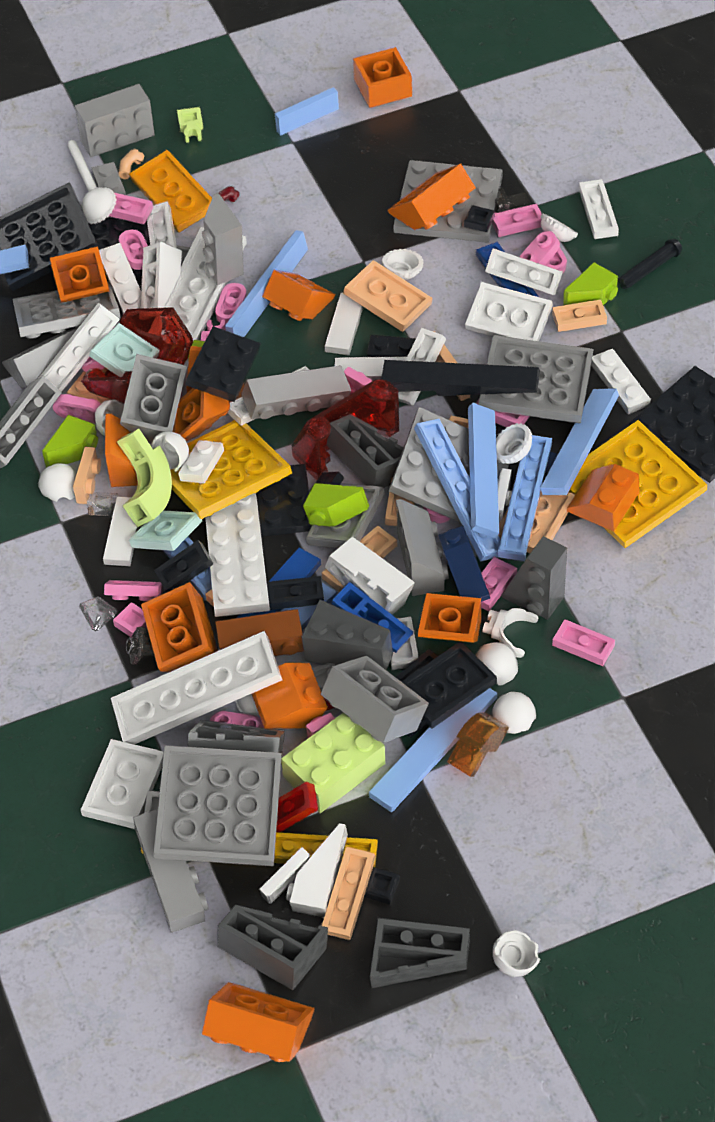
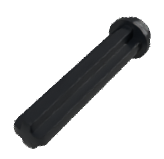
(671, 248)

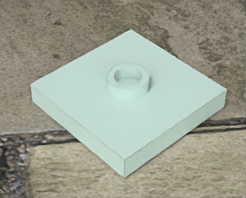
(119, 350)
(165, 531)

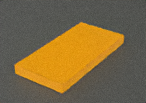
(167, 180)

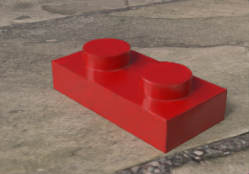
(296, 805)

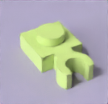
(190, 123)

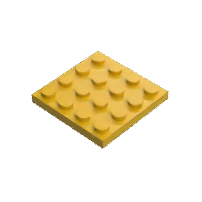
(242, 470)
(664, 480)

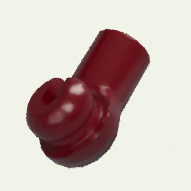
(229, 193)

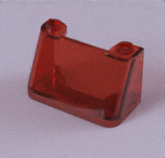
(158, 327)
(373, 403)

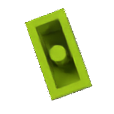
(592, 285)
(69, 441)
(334, 504)

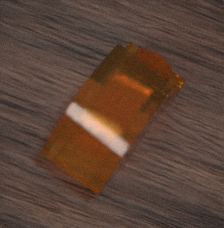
(477, 738)

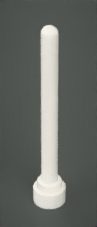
(81, 164)

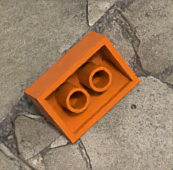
(433, 198)
(178, 628)
(257, 1022)

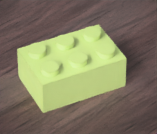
(334, 760)

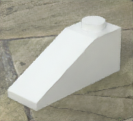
(159, 274)
(317, 877)

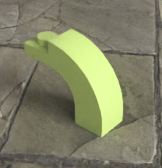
(152, 475)

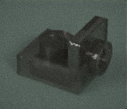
(510, 202)
(139, 645)

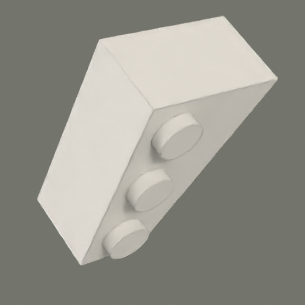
(370, 574)

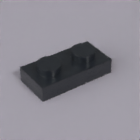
(389, 346)
(184, 566)
(295, 592)

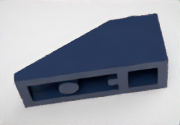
(463, 564)

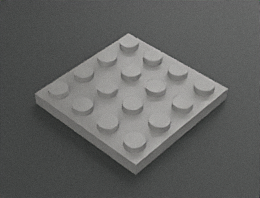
(452, 225)
(46, 312)
(561, 378)
(415, 475)
(218, 805)

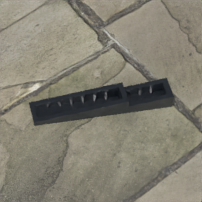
(460, 378)

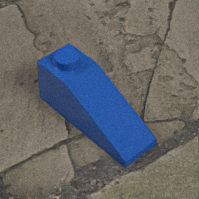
(358, 603)

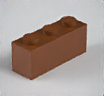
(281, 628)

